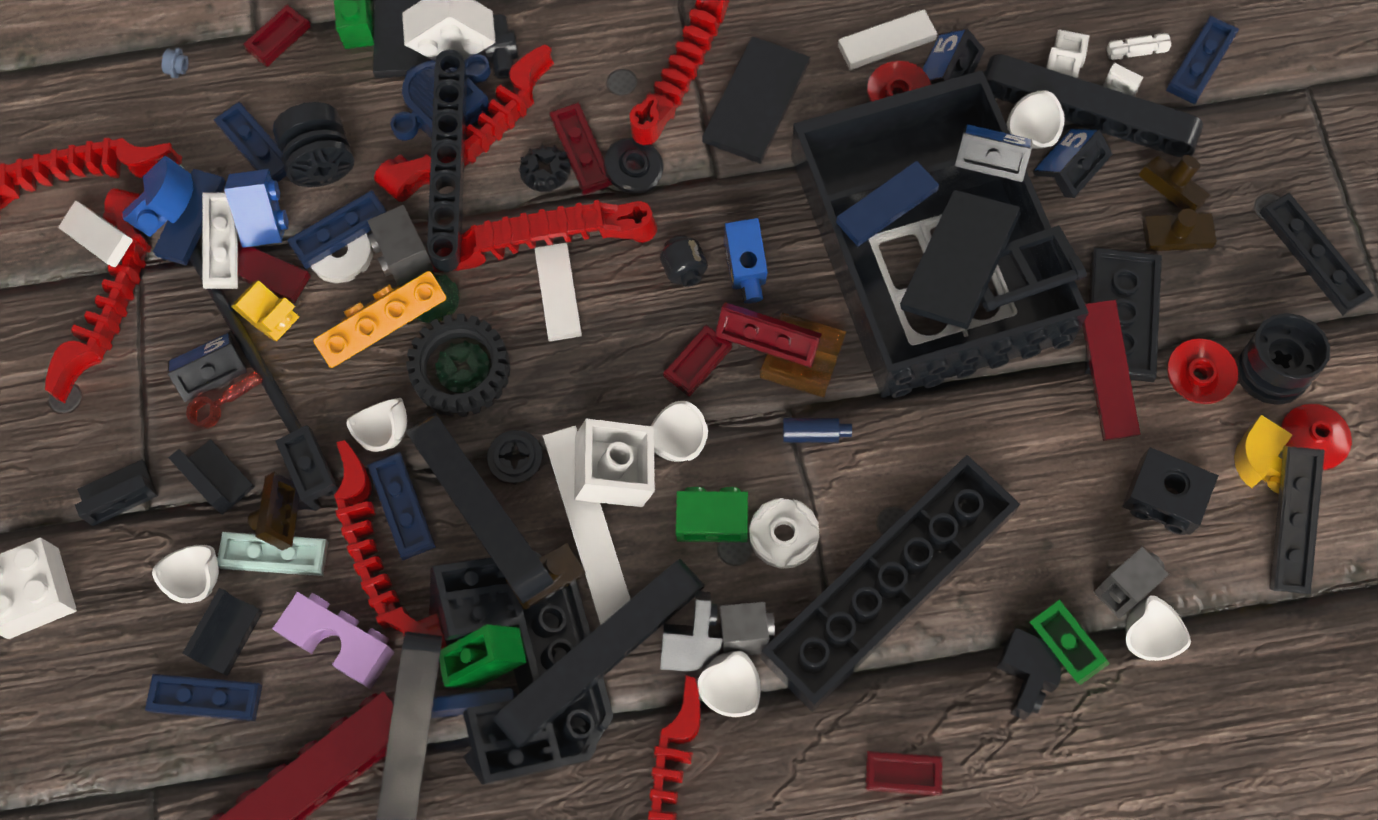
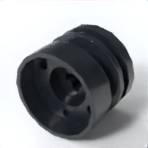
(313, 144)
(1283, 358)

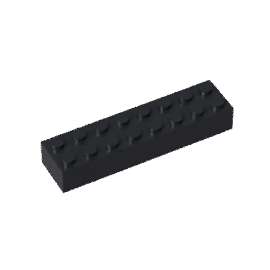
(889, 582)

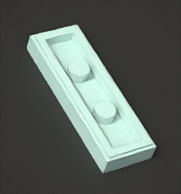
(250, 553)

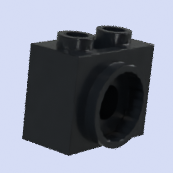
(1151, 500)

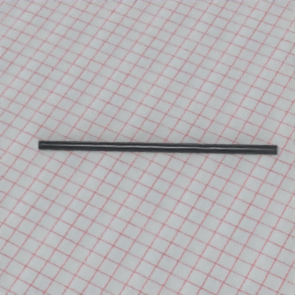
(250, 351)

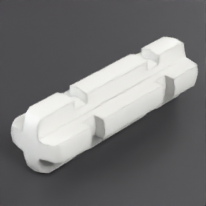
(1138, 46)

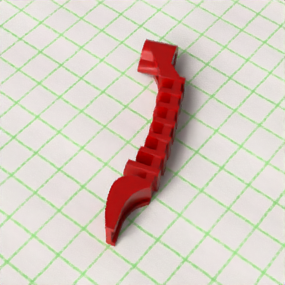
(657, 109)
(95, 156)
(405, 177)
(609, 219)
(75, 357)
(351, 505)
(680, 731)

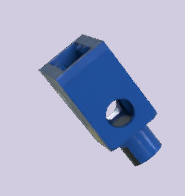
(745, 249)

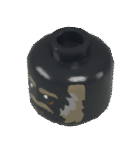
(683, 261)

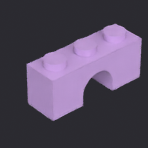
(361, 653)

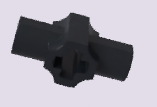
(503, 49)

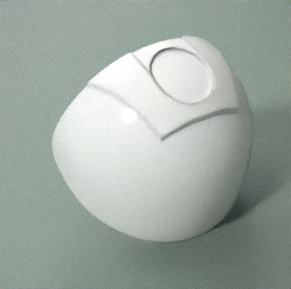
(1037, 118)
(379, 425)
(679, 432)
(187, 573)
(1156, 630)
(730, 685)

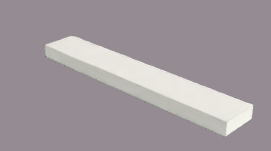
(588, 529)

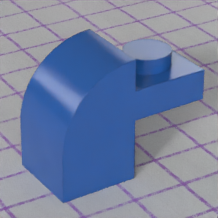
(164, 197)

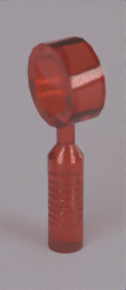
(228, 395)

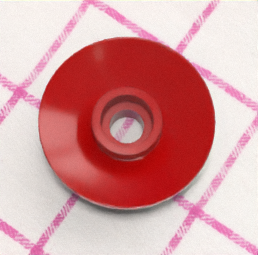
(895, 78)
(1211, 361)
(1302, 424)

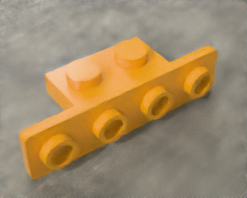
(379, 317)

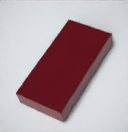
(277, 35)
(697, 360)
(903, 773)

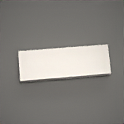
(887, 39)
(95, 234)
(219, 243)
(558, 292)

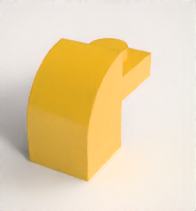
(265, 310)
(1259, 453)

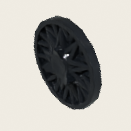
(633, 166)

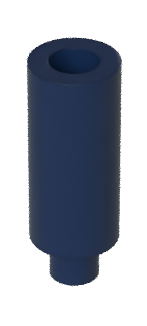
(814, 430)

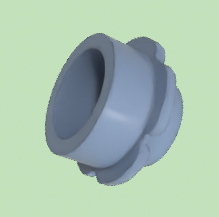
(174, 62)

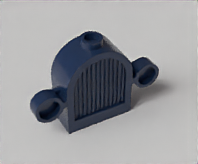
(419, 93)

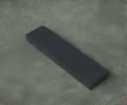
(1316, 254)
(1297, 520)

